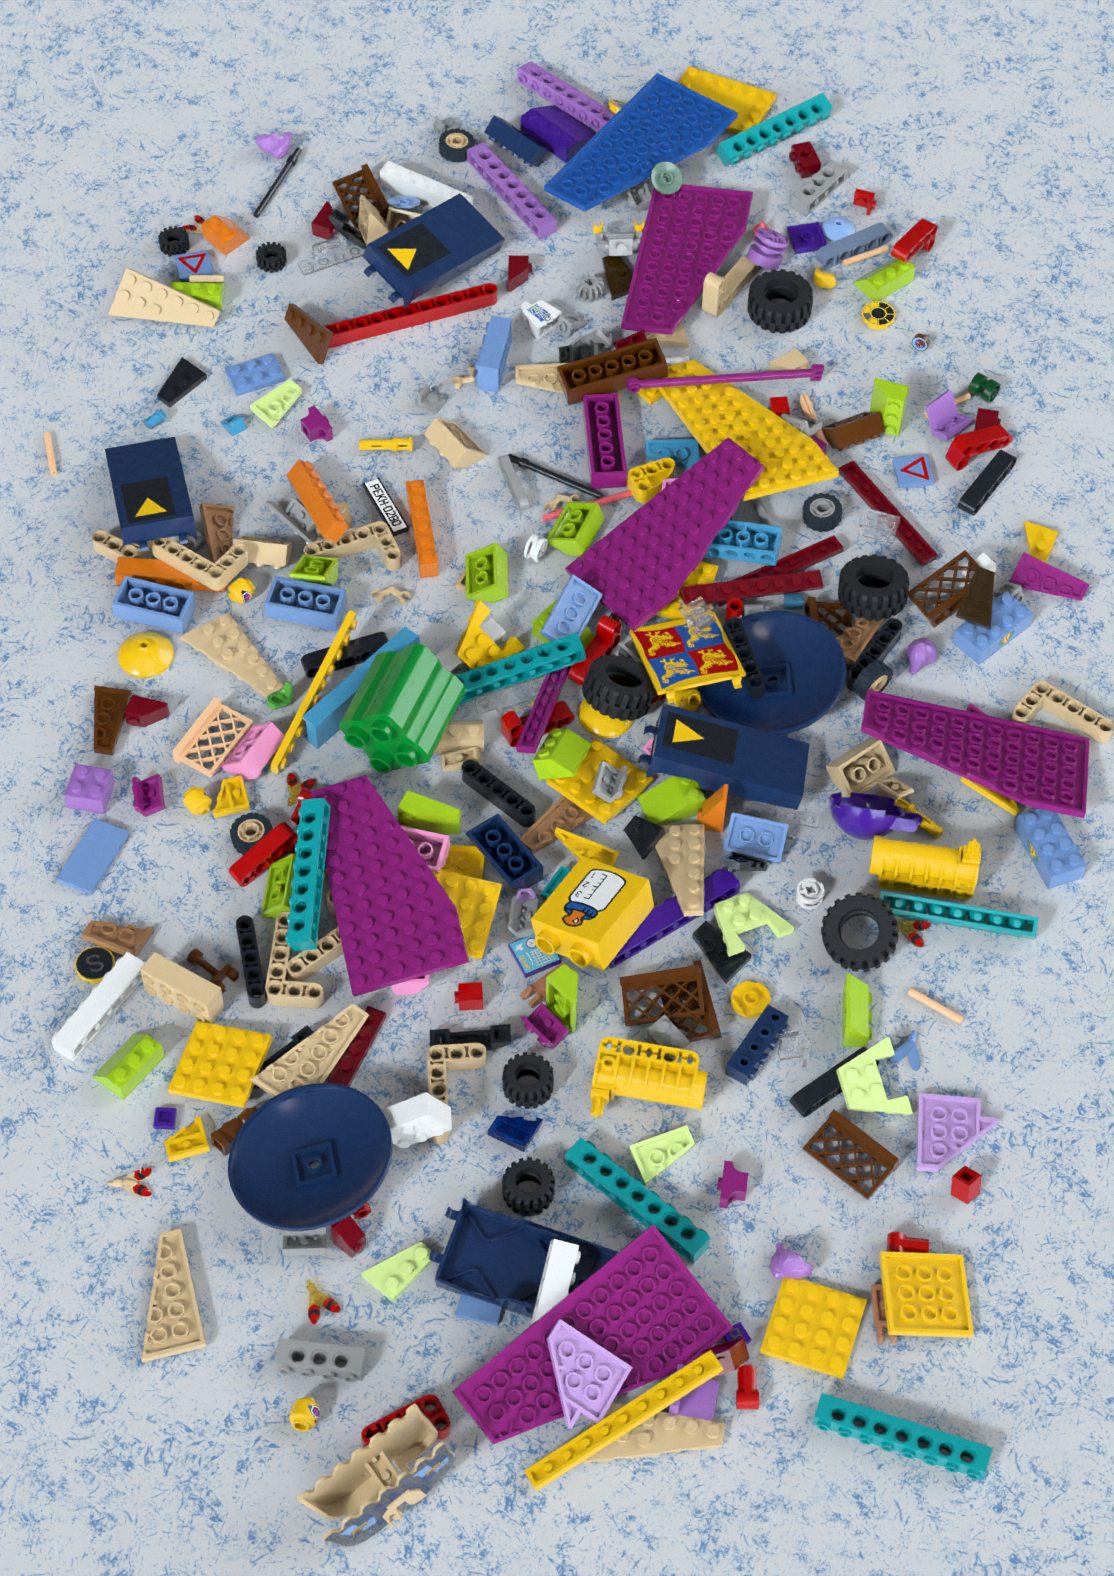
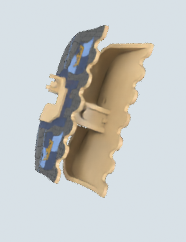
(370, 1485)

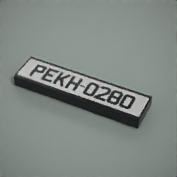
(385, 506)

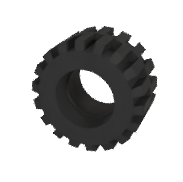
(524, 1066)
(528, 1171)

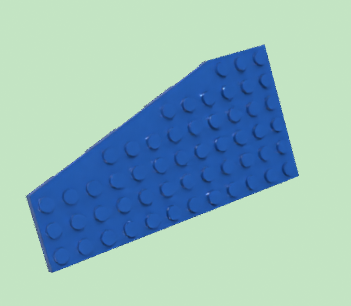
(653, 127)

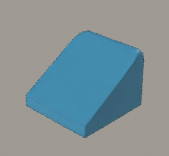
(234, 424)
(793, 601)

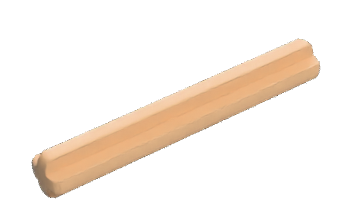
(809, 412)

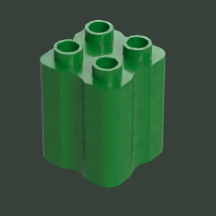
(402, 708)

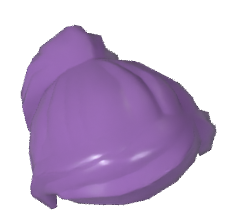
(274, 143)
(921, 653)
(788, 1264)

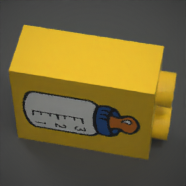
(592, 913)

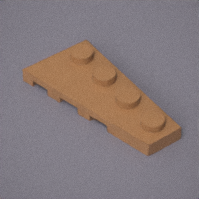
(217, 527)
(858, 637)
(563, 815)

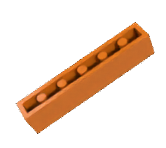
(317, 500)
(422, 528)
(157, 572)

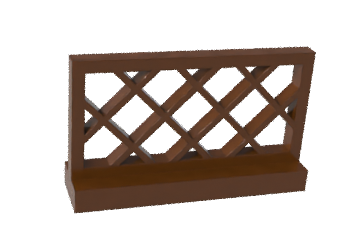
(370, 184)
(952, 604)
(811, 610)
(659, 979)
(710, 1016)
(861, 1140)

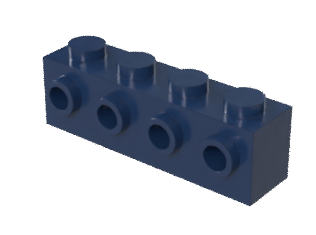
(515, 141)
(757, 1044)

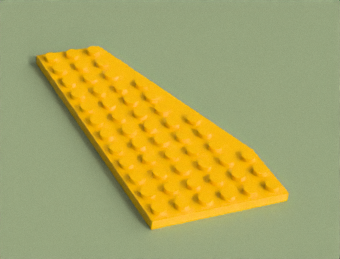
(724, 411)

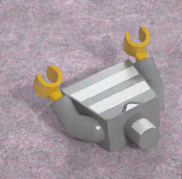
(618, 243)

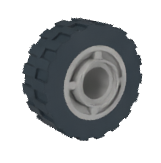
(822, 512)

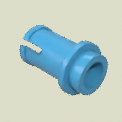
(155, 418)

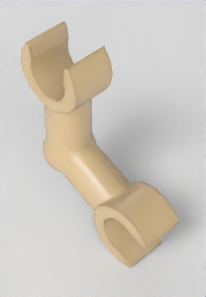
(459, 381)
(560, 498)
(390, 590)

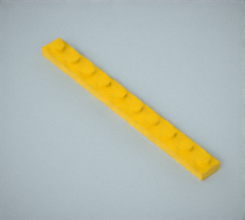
(311, 699)
(623, 1420)

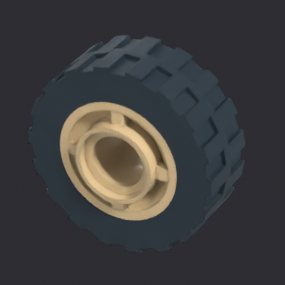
(454, 145)
(873, 677)
(246, 825)

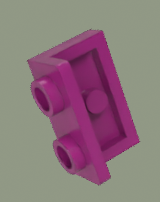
(148, 795)
(546, 1026)

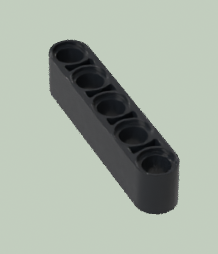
(987, 482)
(738, 639)
(877, 649)
(354, 653)
(503, 800)
(253, 969)
(821, 1089)

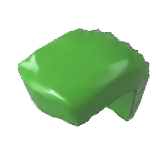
(281, 698)

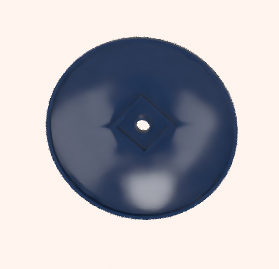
(803, 662)
(302, 1127)

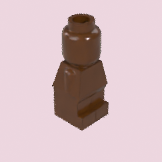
(224, 1137)

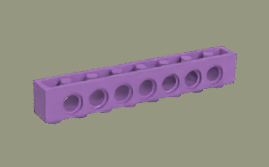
(564, 95)
(511, 190)

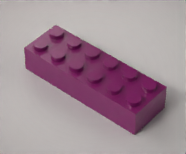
(604, 441)

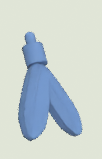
(908, 1048)

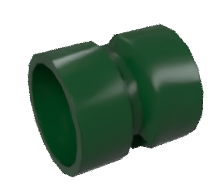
(983, 387)

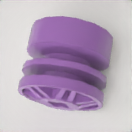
(768, 248)

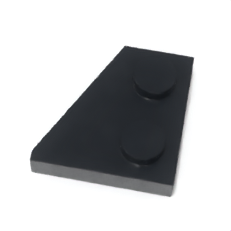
(643, 835)

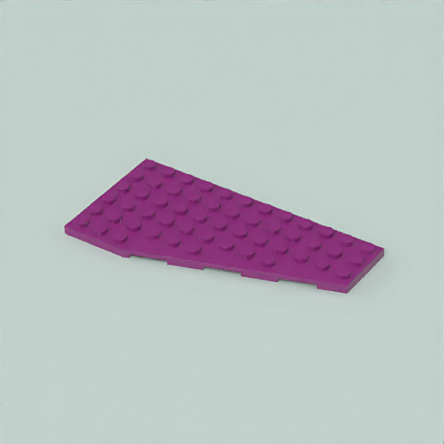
(679, 246)
(662, 542)
(1006, 756)
(384, 895)
(634, 1306)

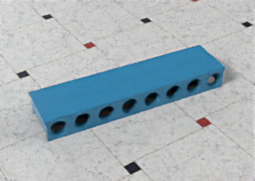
(747, 543)
(326, 715)

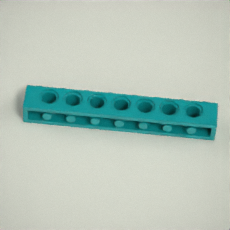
(818, 104)
(522, 666)
(314, 865)
(961, 915)
(640, 1210)
(912, 1431)

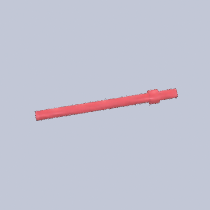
(602, 501)

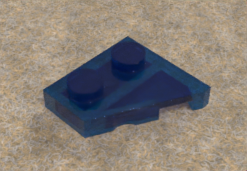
(514, 1131)

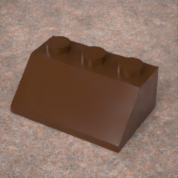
(854, 430)

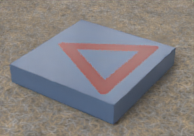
(193, 264)
(913, 471)

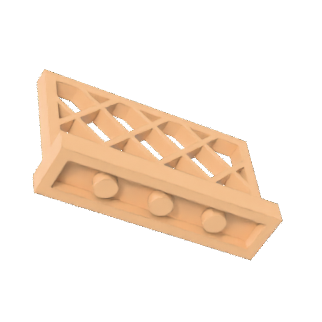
(197, 732)

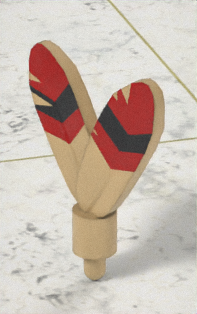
(195, 229)
(131, 1182)

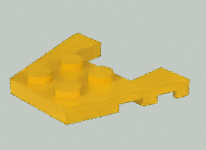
(477, 648)

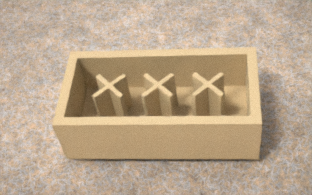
(182, 988)

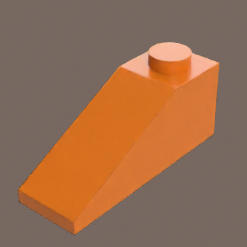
(714, 810)

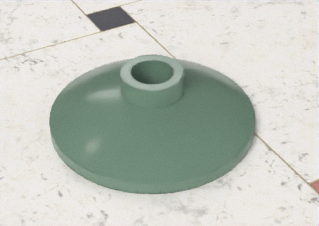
(671, 173)

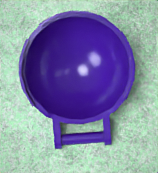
(870, 815)

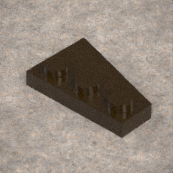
(618, 276)
(978, 599)

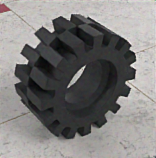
(176, 247)
(271, 250)

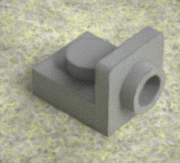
(441, 126)
(568, 323)
(599, 338)
(429, 400)
(196, 544)
(1013, 589)

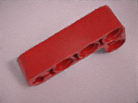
(919, 237)
(975, 443)
(602, 644)
(513, 725)
(264, 854)
(436, 1416)

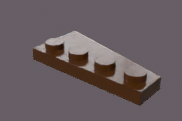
(310, 332)
(108, 717)

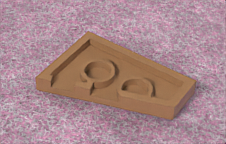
(117, 938)

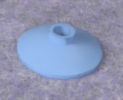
(403, 202)
(837, 228)

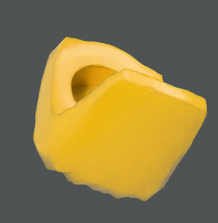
(823, 280)

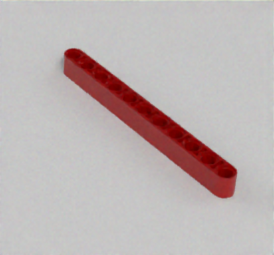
(415, 314)

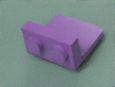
(944, 418)
(699, 1402)

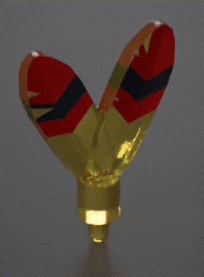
(294, 789)
(910, 928)
(316, 1299)

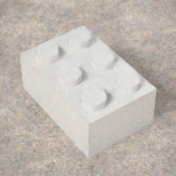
(417, 1119)

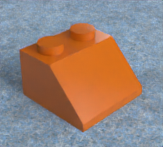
(223, 234)

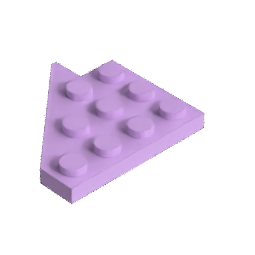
(947, 1128)
(584, 1374)

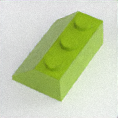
(886, 279)
(206, 292)
(891, 401)
(576, 527)
(487, 574)
(560, 754)
(278, 888)
(563, 995)
(856, 1013)
(130, 1064)

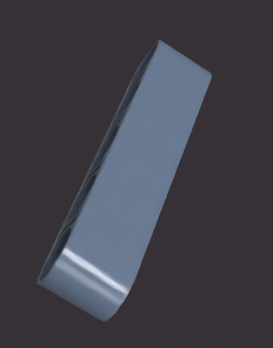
(853, 245)

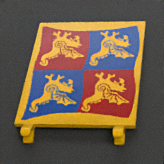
(685, 658)

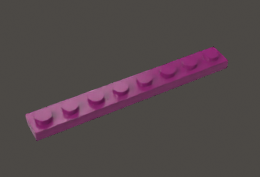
(542, 711)

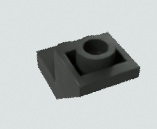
(573, 353)

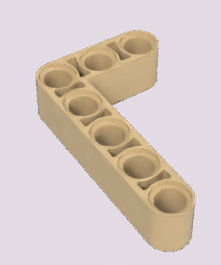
(720, 291)
(359, 540)
(113, 547)
(210, 574)
(1065, 708)
(322, 956)
(280, 983)
(446, 1063)

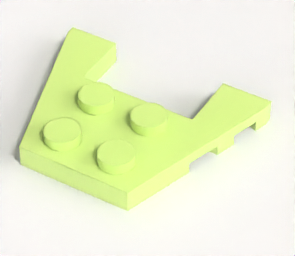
(743, 914)
(863, 1084)

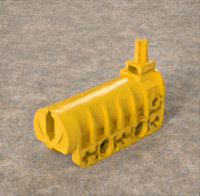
(926, 867)
(646, 1076)

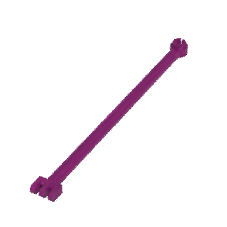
(815, 374)

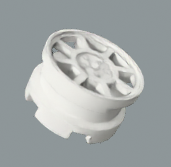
(535, 548)
(810, 892)

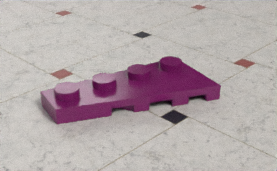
(1044, 578)

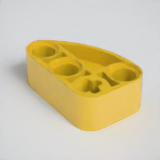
(647, 479)

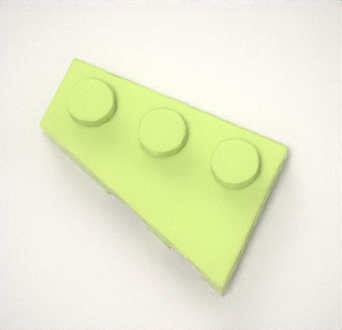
(276, 403)
(660, 1152)
(399, 1271)

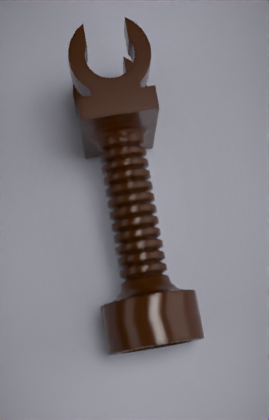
(196, 957)

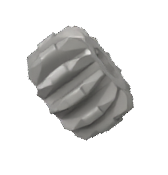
(589, 287)

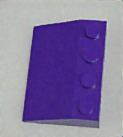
(555, 131)

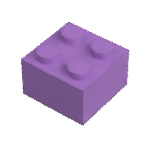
(89, 788)

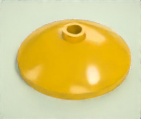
(145, 661)
(601, 725)

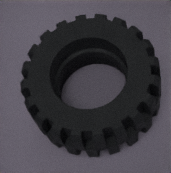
(780, 316)
(873, 602)
(618, 687)
(860, 906)

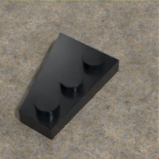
(180, 382)
(735, 862)
(714, 948)

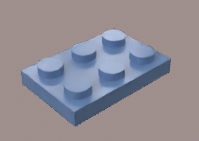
(254, 374)
(756, 837)

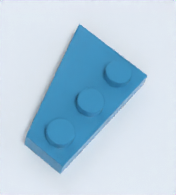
(683, 451)

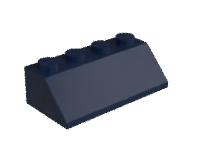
(506, 853)

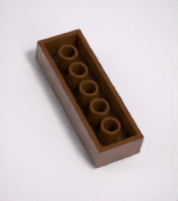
(611, 370)

